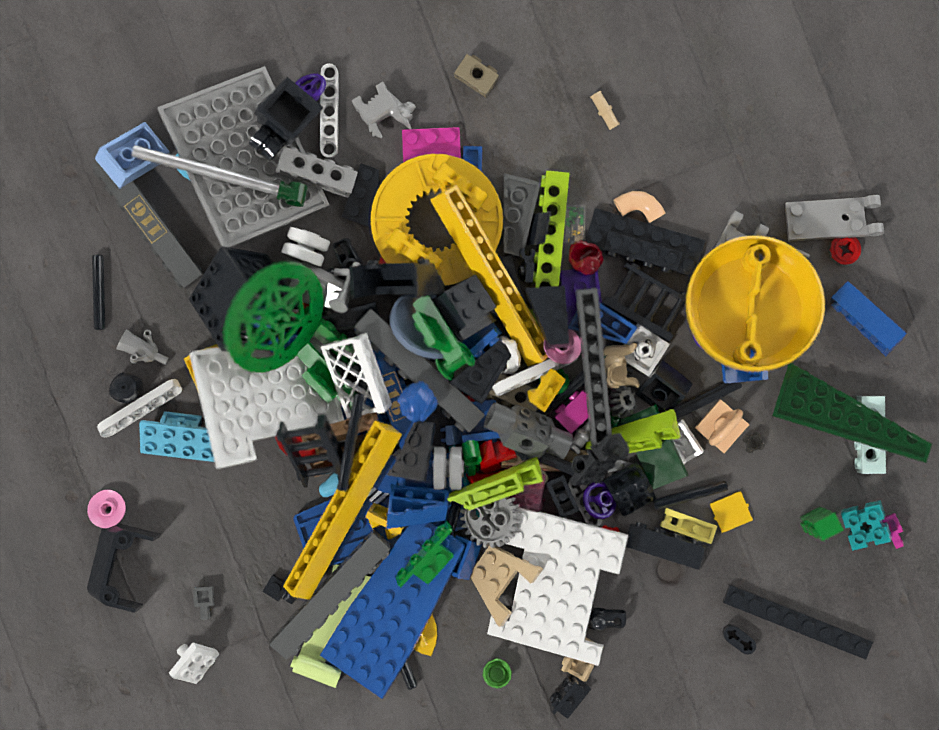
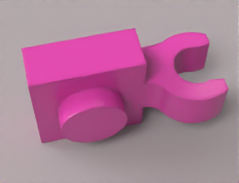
(895, 528)

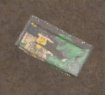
(574, 223)

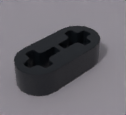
(741, 636)

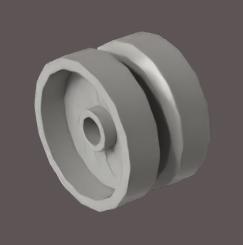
(448, 468)

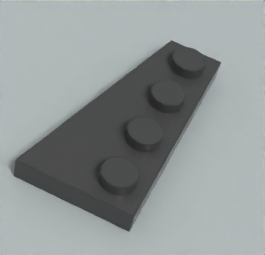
(519, 206)

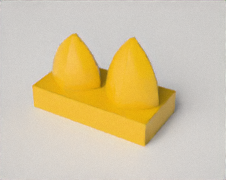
(547, 390)
(378, 516)

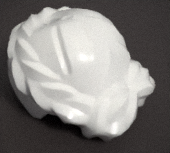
(515, 359)

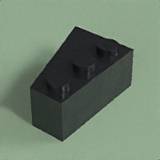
(551, 313)

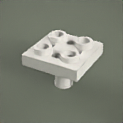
(655, 348)
(193, 662)

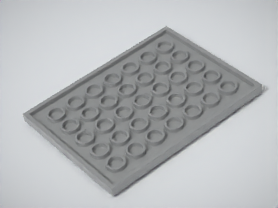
(216, 131)

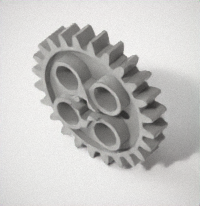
(477, 526)

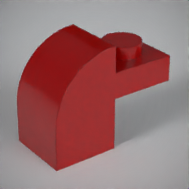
(493, 455)

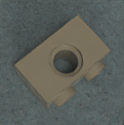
(482, 85)

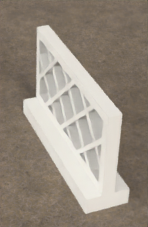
(370, 369)

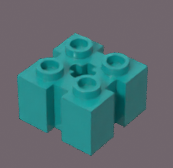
(871, 514)

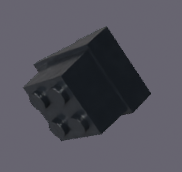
(287, 111)
(466, 308)

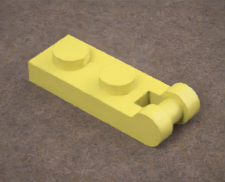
(689, 526)

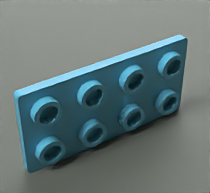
(176, 436)

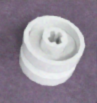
(306, 245)

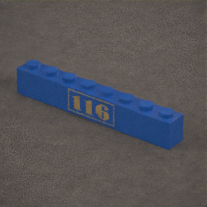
(394, 388)

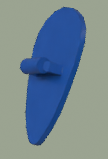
(384, 481)

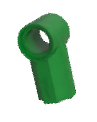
(471, 457)

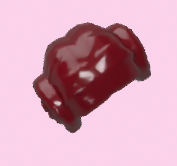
(585, 257)

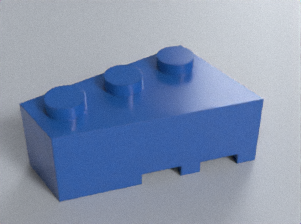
(612, 325)
(415, 506)

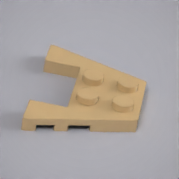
(493, 576)

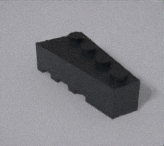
(666, 546)

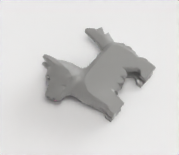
(381, 107)

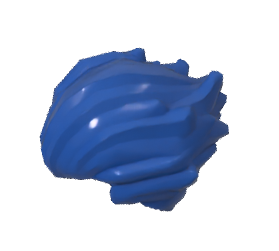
(417, 401)

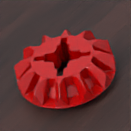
(853, 247)

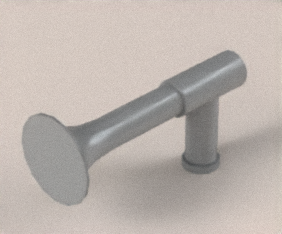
(339, 303)

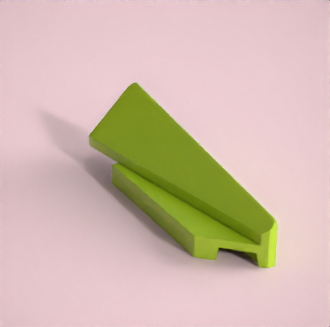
(648, 432)
(498, 485)

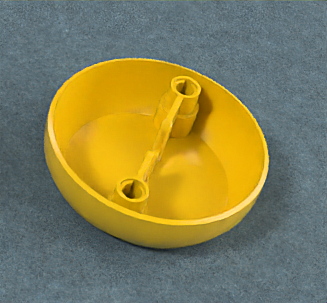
(754, 304)

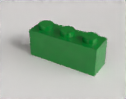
(821, 523)

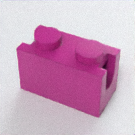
(573, 413)

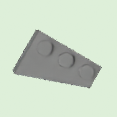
(330, 284)

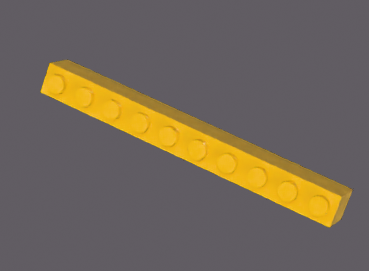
(491, 273)
(342, 511)

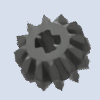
(621, 401)

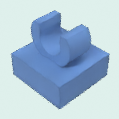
(453, 435)

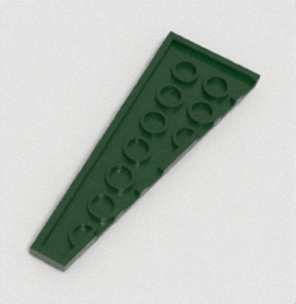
(823, 408)

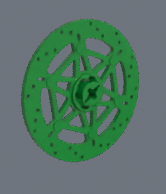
(273, 317)

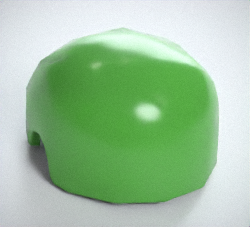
(497, 673)

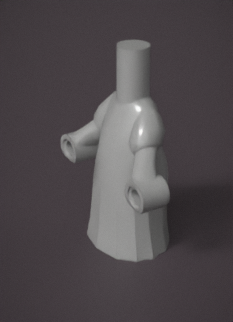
(139, 348)

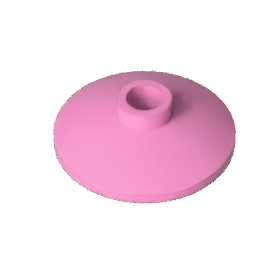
(568, 354)
(98, 505)

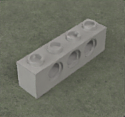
(305, 174)

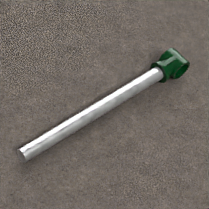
(293, 193)

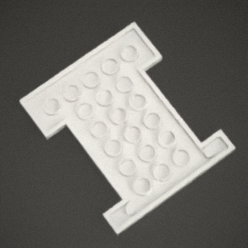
(250, 405)
(558, 605)

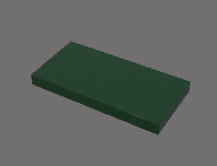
(659, 464)

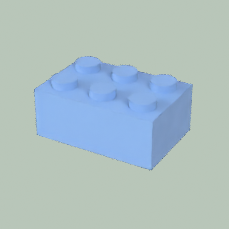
(117, 155)

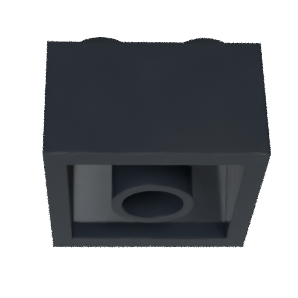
(664, 387)

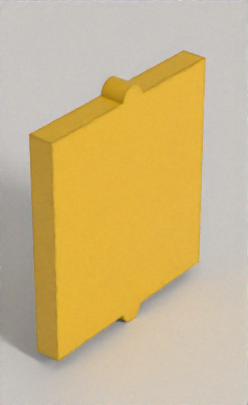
(731, 511)

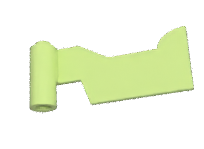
(309, 661)

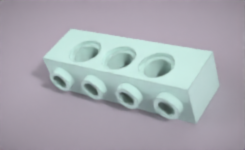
(877, 462)

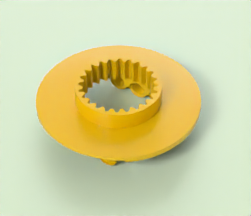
(421, 176)

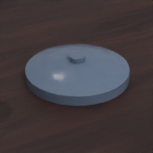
(405, 330)

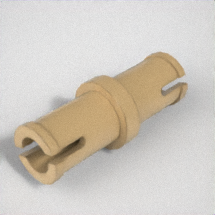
(605, 110)

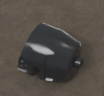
(126, 388)

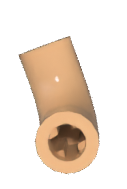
(639, 201)

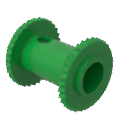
(448, 370)

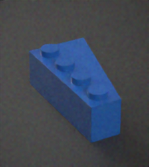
(867, 318)

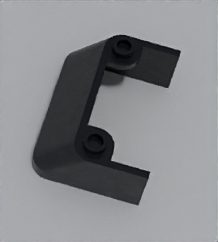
(395, 278)
(111, 540)

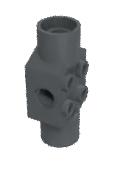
(527, 431)

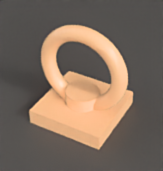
(722, 425)

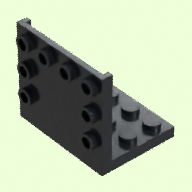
(223, 282)

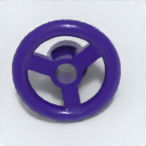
(311, 88)
(607, 500)

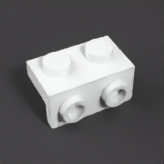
(687, 444)

